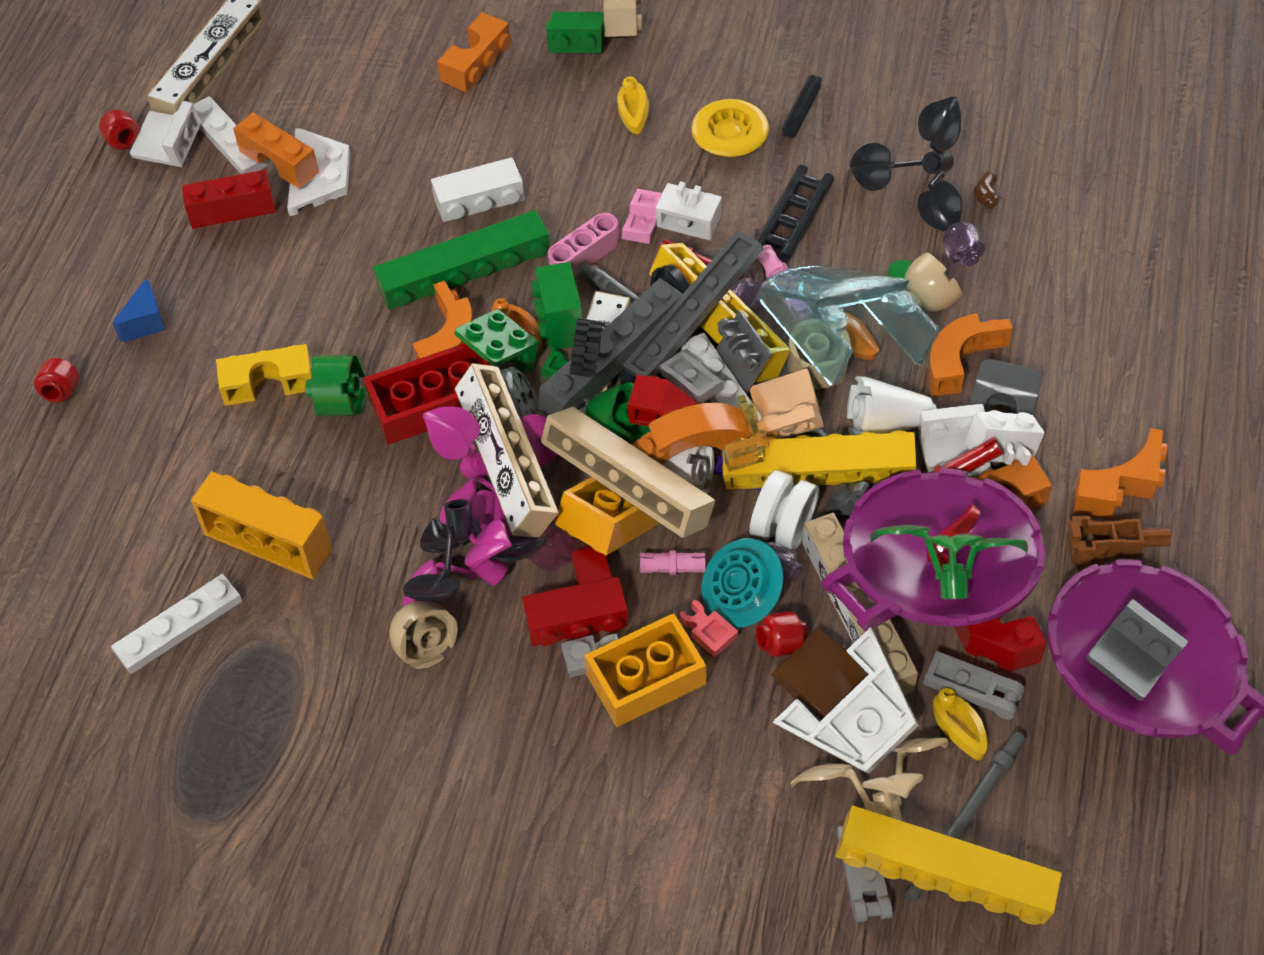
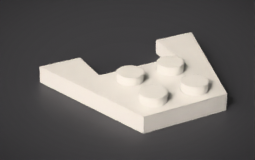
(867, 721)

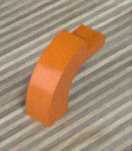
(456, 314)
(957, 340)
(692, 427)

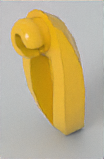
(633, 105)
(960, 723)

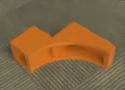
(1103, 490)

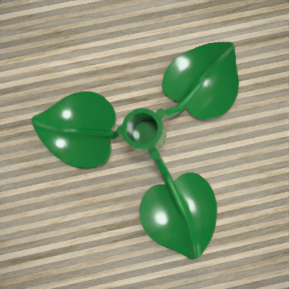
(953, 577)

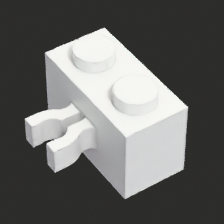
(688, 211)
(1016, 433)

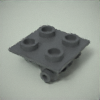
(742, 350)

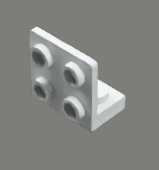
(167, 136)
(944, 434)

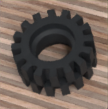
(586, 348)

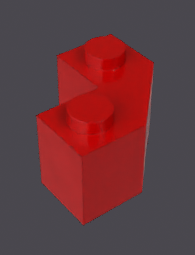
(654, 398)
(1009, 644)

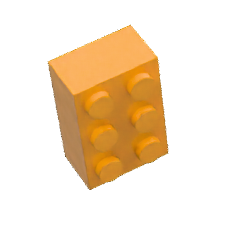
(601, 517)
(645, 669)

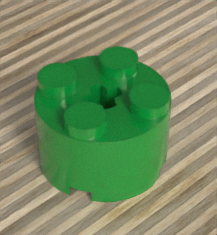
(336, 385)
(611, 412)

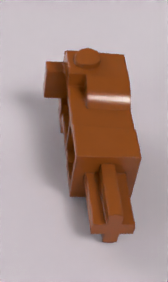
(1117, 539)

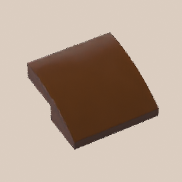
(819, 673)

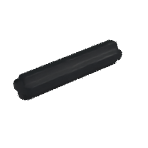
(801, 106)

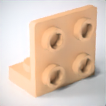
(787, 405)

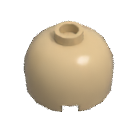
(930, 284)
(422, 633)

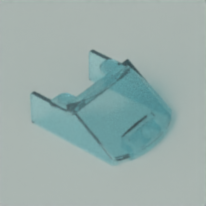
(808, 309)

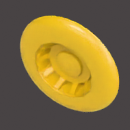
(723, 131)

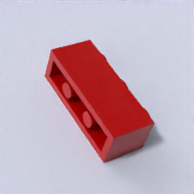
(228, 199)
(575, 611)

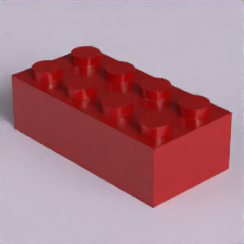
(411, 389)

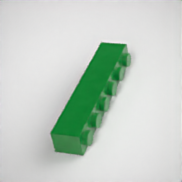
(462, 259)

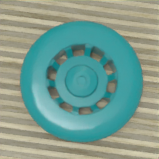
(733, 578)

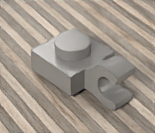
(576, 649)

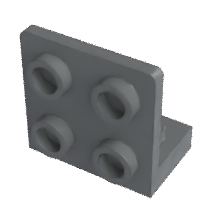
(1136, 650)

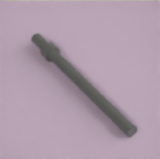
(1000, 764)

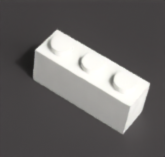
(477, 189)

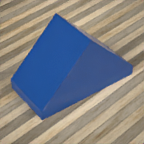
(139, 315)

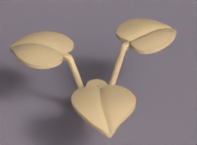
(893, 787)

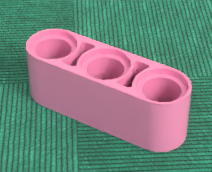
(587, 242)

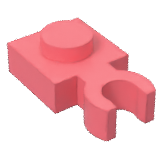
(709, 631)

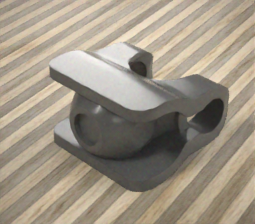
(1006, 386)

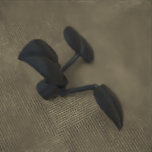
(936, 123)
(455, 534)

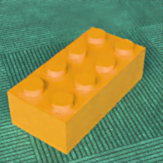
(262, 524)

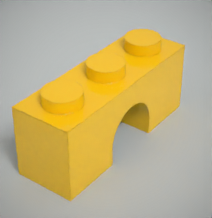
(242, 373)

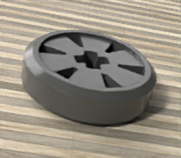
(520, 392)

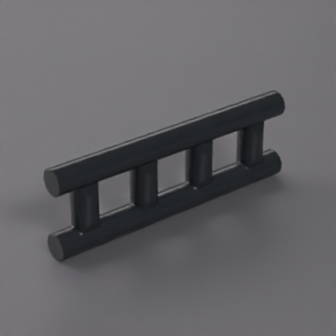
(788, 198)

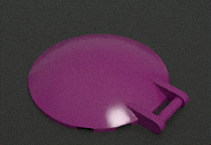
(896, 568)
(1194, 689)

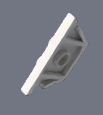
(333, 174)

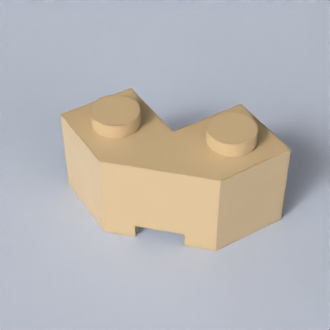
(621, 18)

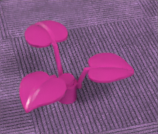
(452, 435)
(487, 544)

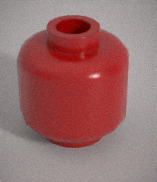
(119, 129)
(56, 380)
(781, 633)

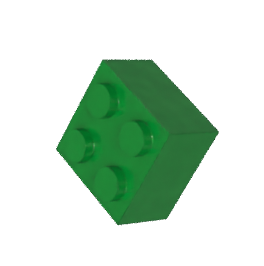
(556, 304)

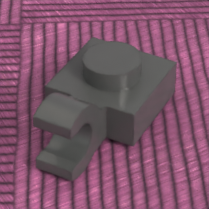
(844, 498)

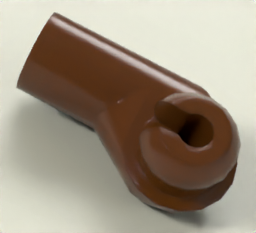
(984, 192)

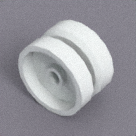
(783, 509)

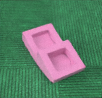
(642, 217)

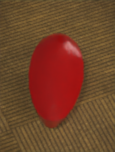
(962, 525)

